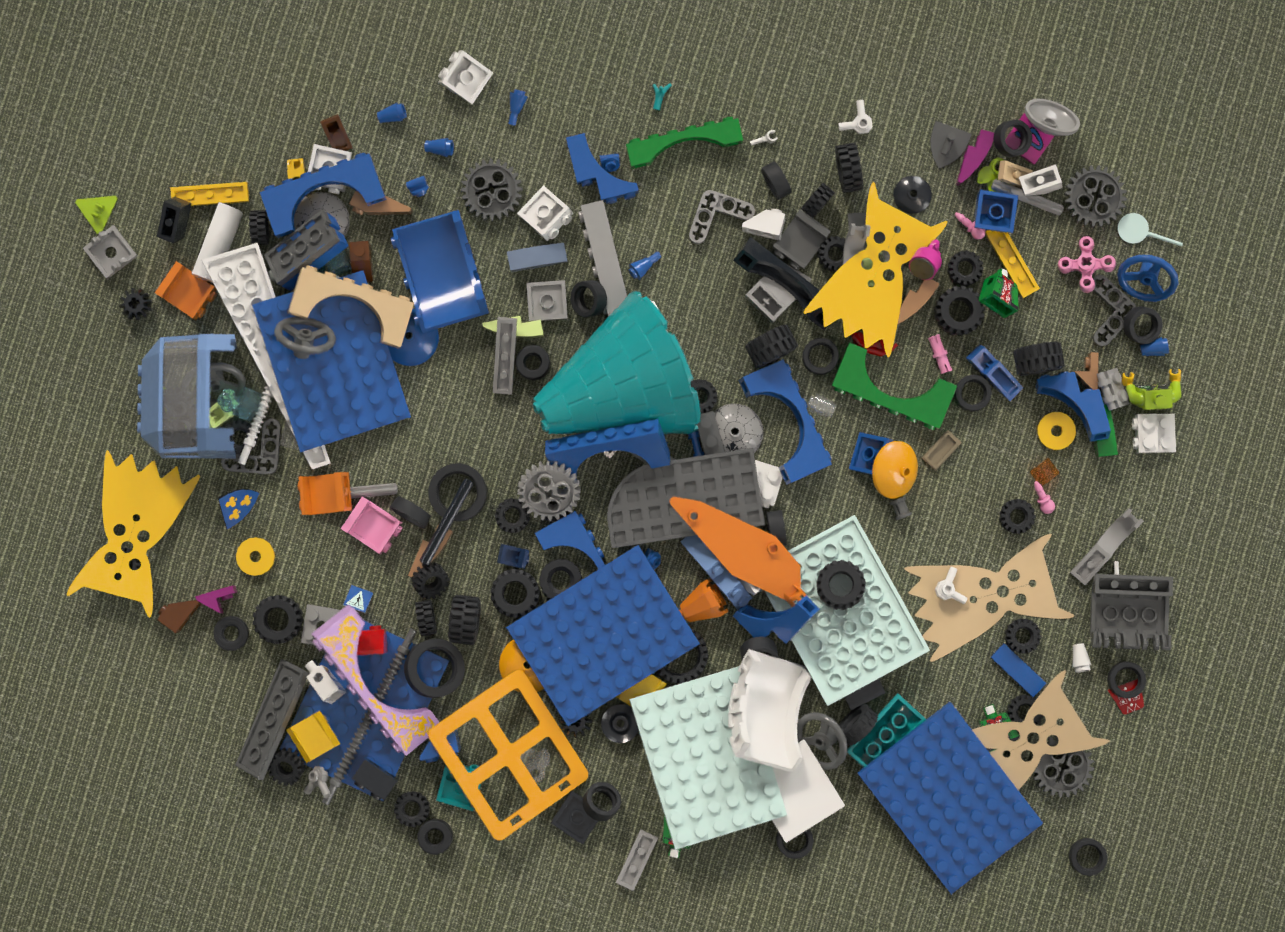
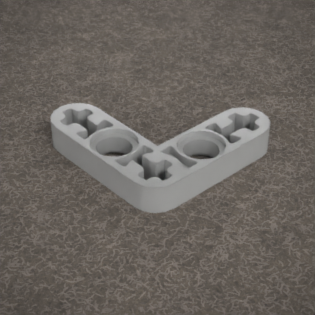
(717, 206)

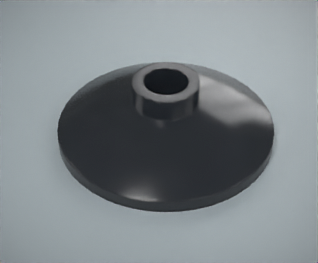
(911, 204)
(612, 730)

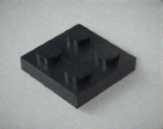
(573, 818)

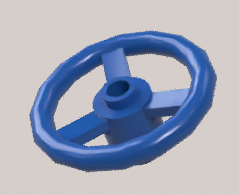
(1148, 276)

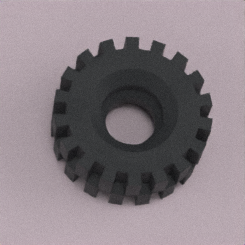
(849, 167)

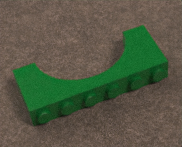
(927, 408)

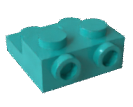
(450, 791)

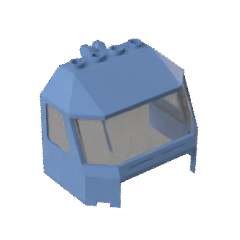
(178, 398)

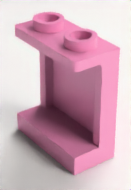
(372, 526)

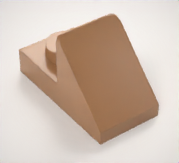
(1089, 377)

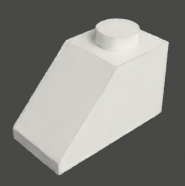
(1041, 181)
(766, 224)

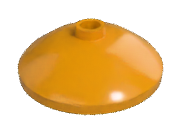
(895, 469)
(513, 659)

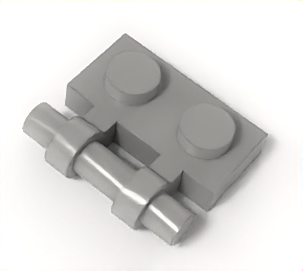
(1112, 389)

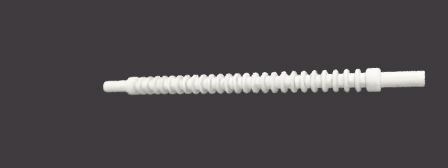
(250, 440)

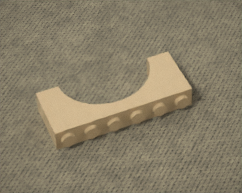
(390, 311)

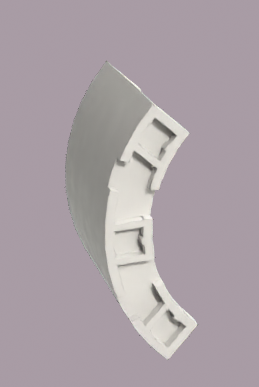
(766, 710)

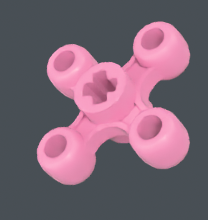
(1086, 271)

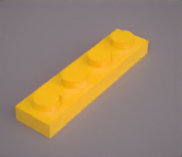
(213, 193)
(1012, 262)

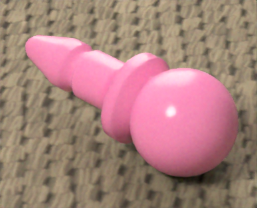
(975, 232)
(1046, 504)

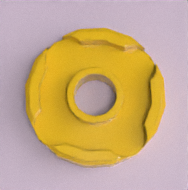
(1067, 427)
(244, 553)

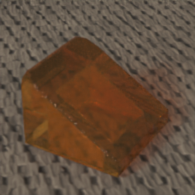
(1044, 472)

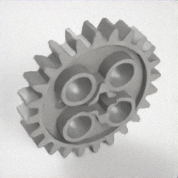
(540, 504)

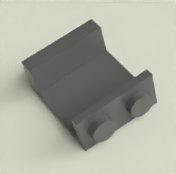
(800, 240)

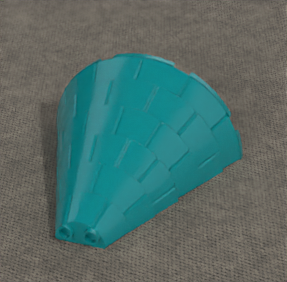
(623, 377)

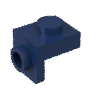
(513, 556)

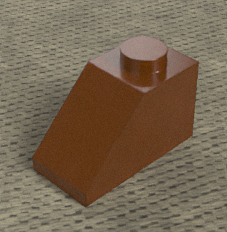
(361, 258)
(177, 614)

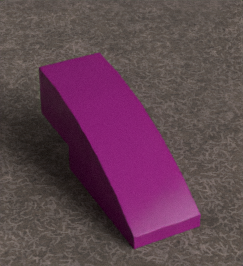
(975, 155)

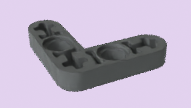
(1117, 306)
(265, 455)

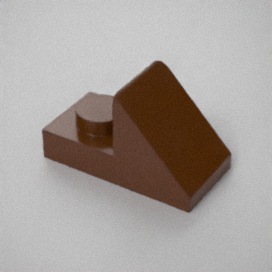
(336, 133)

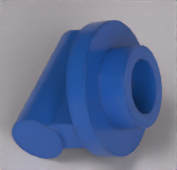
(610, 162)
(418, 186)
(653, 557)

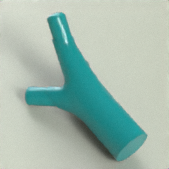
(659, 94)

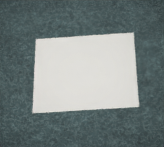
(805, 794)

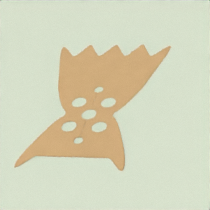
(960, 623)
(1054, 706)

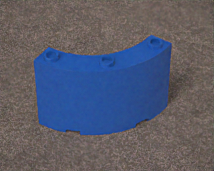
(440, 271)

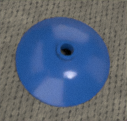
(418, 348)

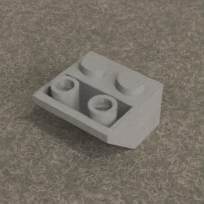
(770, 298)

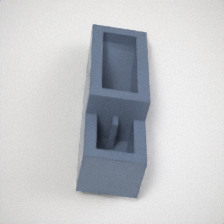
(536, 257)

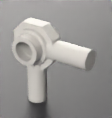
(861, 124)
(946, 589)

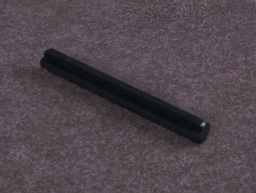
(446, 522)

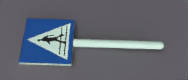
(358, 598)

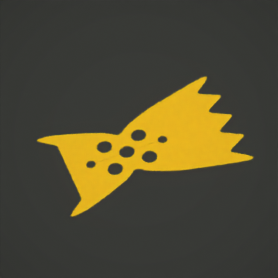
(847, 291)
(124, 495)

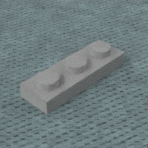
(636, 859)

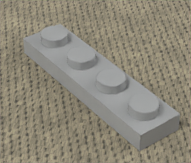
(505, 355)

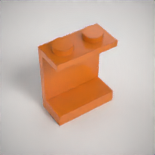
(186, 291)
(325, 493)

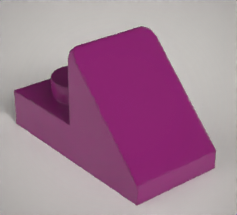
(212, 599)

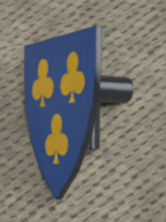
(236, 505)

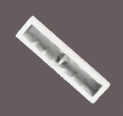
(218, 238)

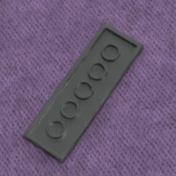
(272, 719)

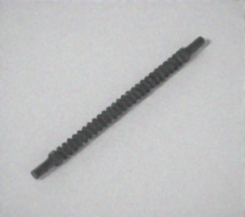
(335, 782)

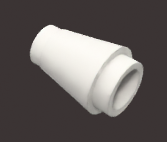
(1080, 658)

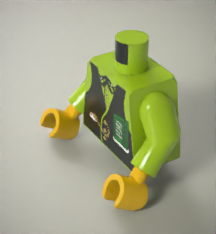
(1154, 395)

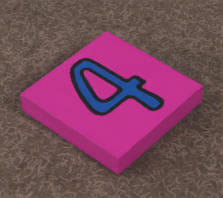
(1039, 141)

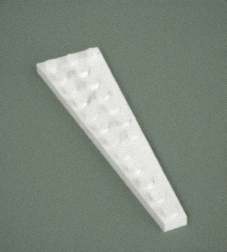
(244, 281)

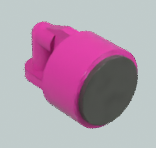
(926, 261)

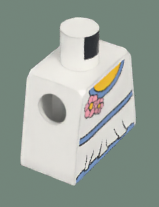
(329, 688)

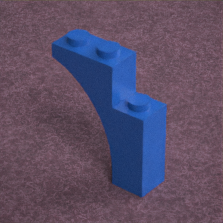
(588, 170)
(1086, 404)
(782, 623)

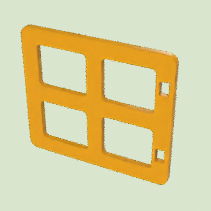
(507, 754)

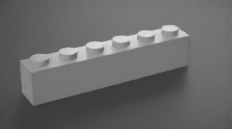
(603, 253)

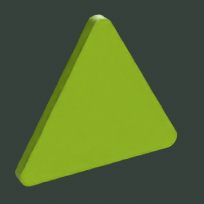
(97, 210)

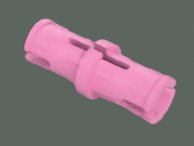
(940, 354)

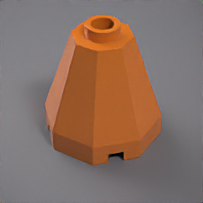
(703, 603)

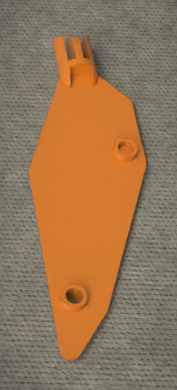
(744, 549)

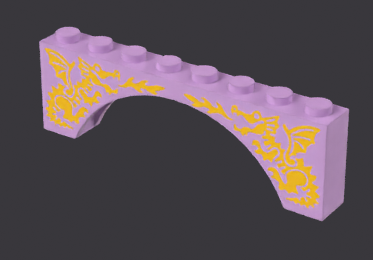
(339, 641)

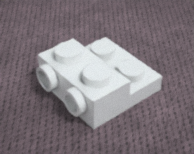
(464, 76)
(327, 156)
(546, 213)
(1154, 433)
(769, 482)

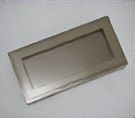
(941, 450)

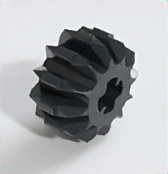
(130, 299)
(577, 728)

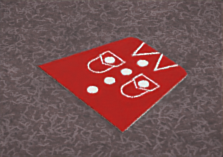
(1130, 704)

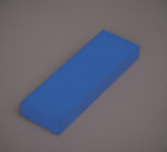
(1018, 670)

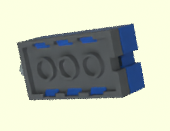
(309, 245)

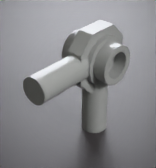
(318, 778)

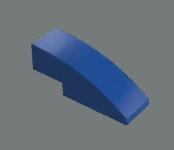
(994, 372)

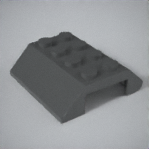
(1130, 611)

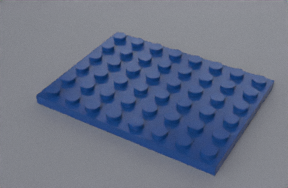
(337, 390)
(603, 635)
(347, 713)
(950, 797)

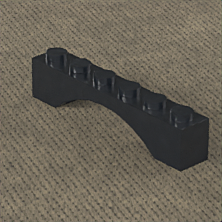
(759, 260)

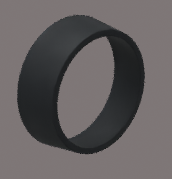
(410, 512)

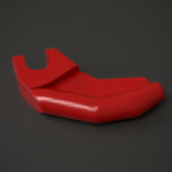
(876, 349)

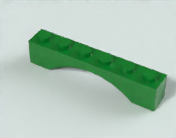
(724, 134)

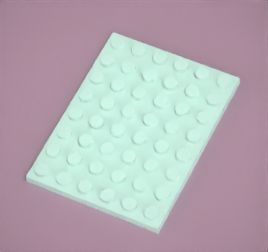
(858, 643)
(693, 764)

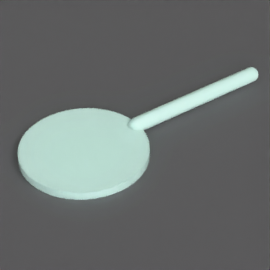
(1134, 229)

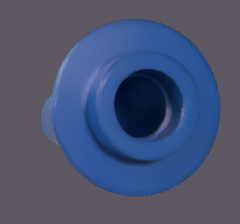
(517, 102)
(639, 268)

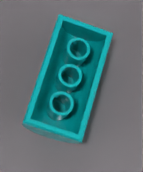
(893, 724)

